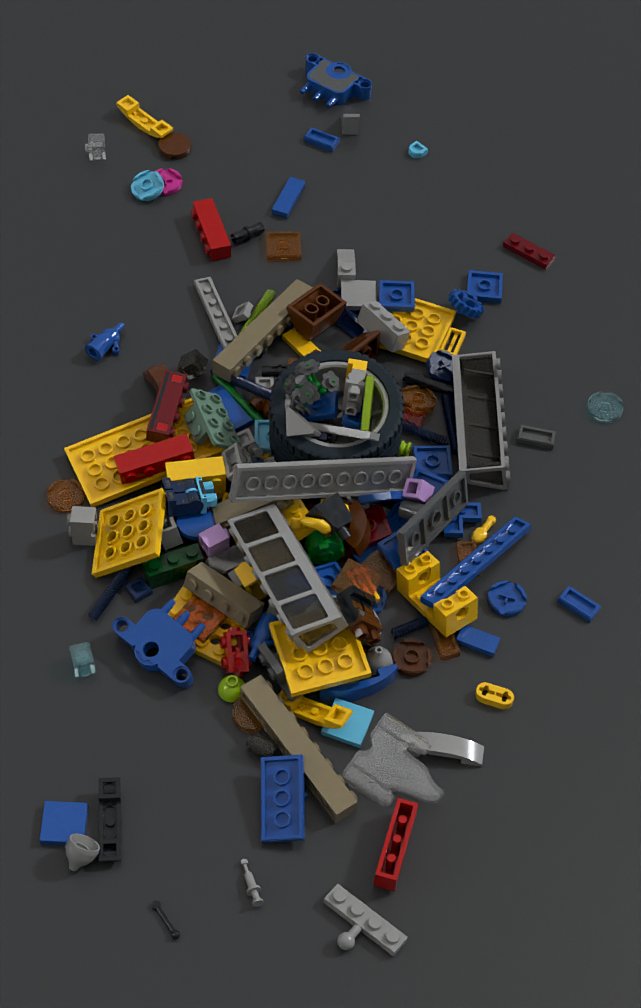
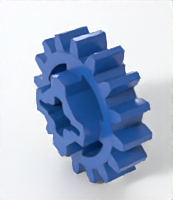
(465, 303)

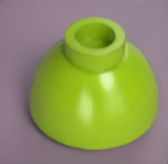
(230, 688)

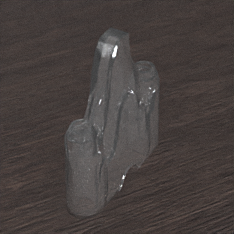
(390, 766)

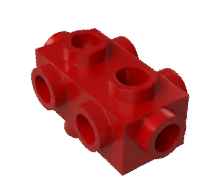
(236, 656)

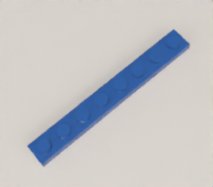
(476, 561)

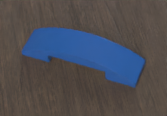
(363, 688)

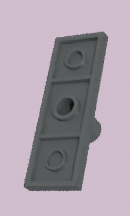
(430, 519)

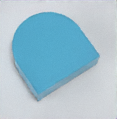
(417, 150)

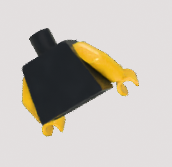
(327, 517)

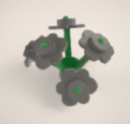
(310, 390)

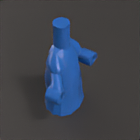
(102, 342)
(261, 634)

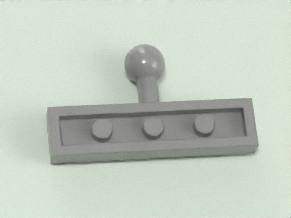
(363, 921)

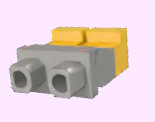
(354, 386)

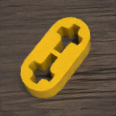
(494, 695)

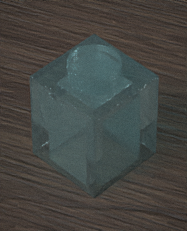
(82, 659)

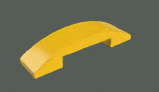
(141, 119)
(317, 713)

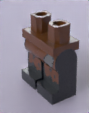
(359, 614)

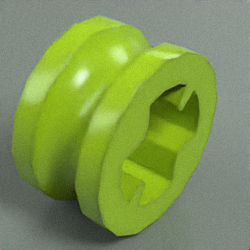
(404, 449)

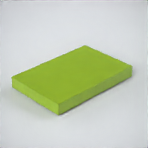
(367, 403)

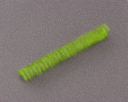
(256, 310)

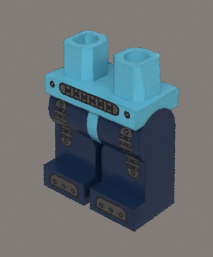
(188, 496)

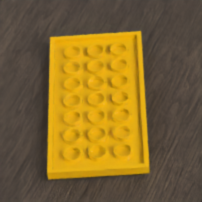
(95, 462)

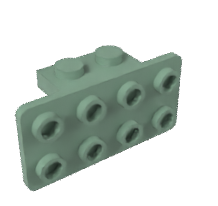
(210, 420)

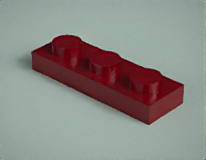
(529, 251)

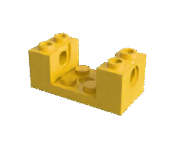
(447, 614)

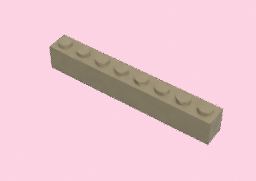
(257, 334)
(294, 740)

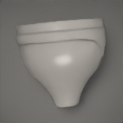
(378, 658)
(80, 850)

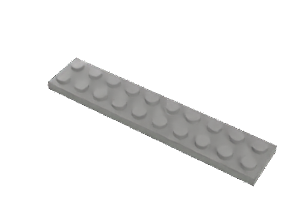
(319, 478)

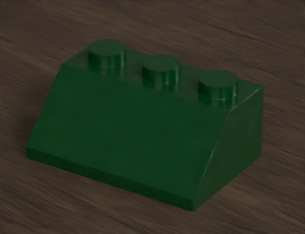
(172, 564)

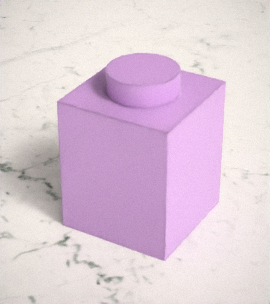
(417, 490)
(214, 540)

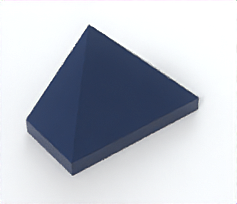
(349, 323)

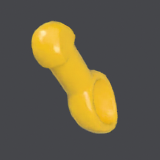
(480, 533)

